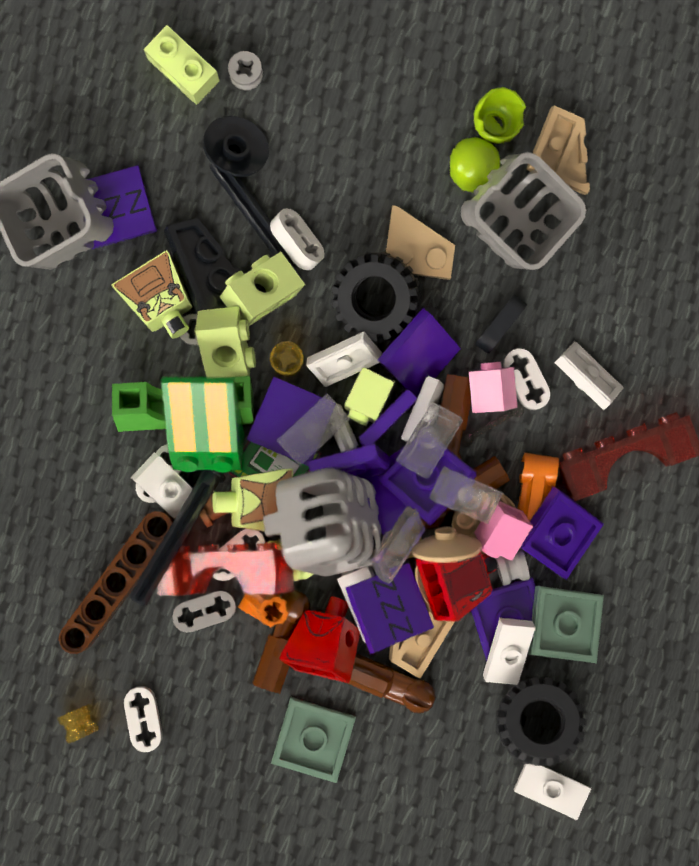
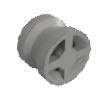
(249, 77)
(514, 569)

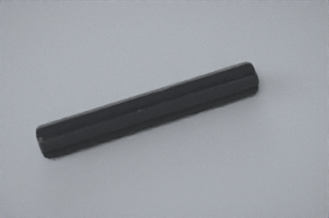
(251, 210)

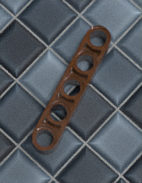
(105, 593)

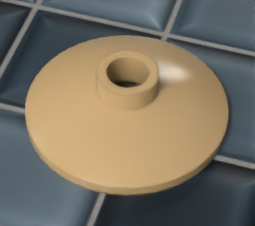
(446, 546)

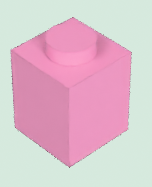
(492, 388)
(503, 532)

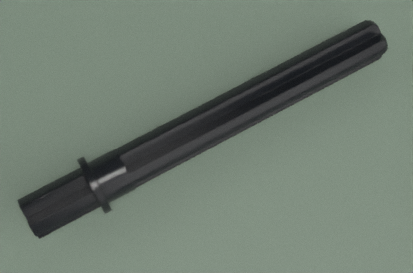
(176, 535)

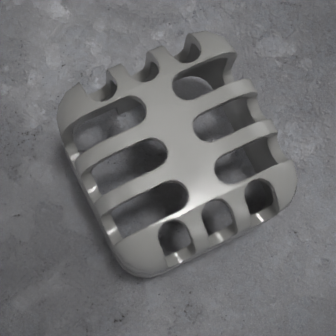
(75, 187)
(568, 209)
(345, 517)

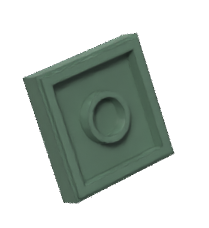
(566, 624)
(313, 739)

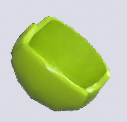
(502, 104)
(472, 162)

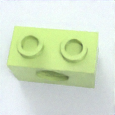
(181, 64)
(274, 275)
(223, 343)
(368, 397)

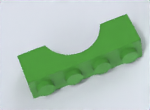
(142, 407)

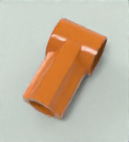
(537, 481)
(265, 607)

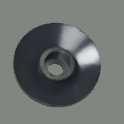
(240, 135)

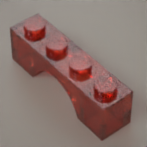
(589, 471)
(257, 570)

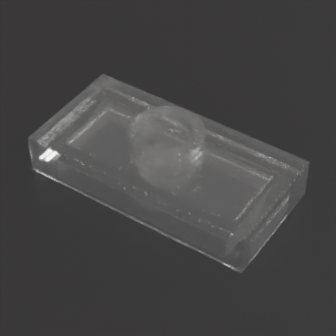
(313, 429)
(429, 440)
(465, 495)
(397, 545)

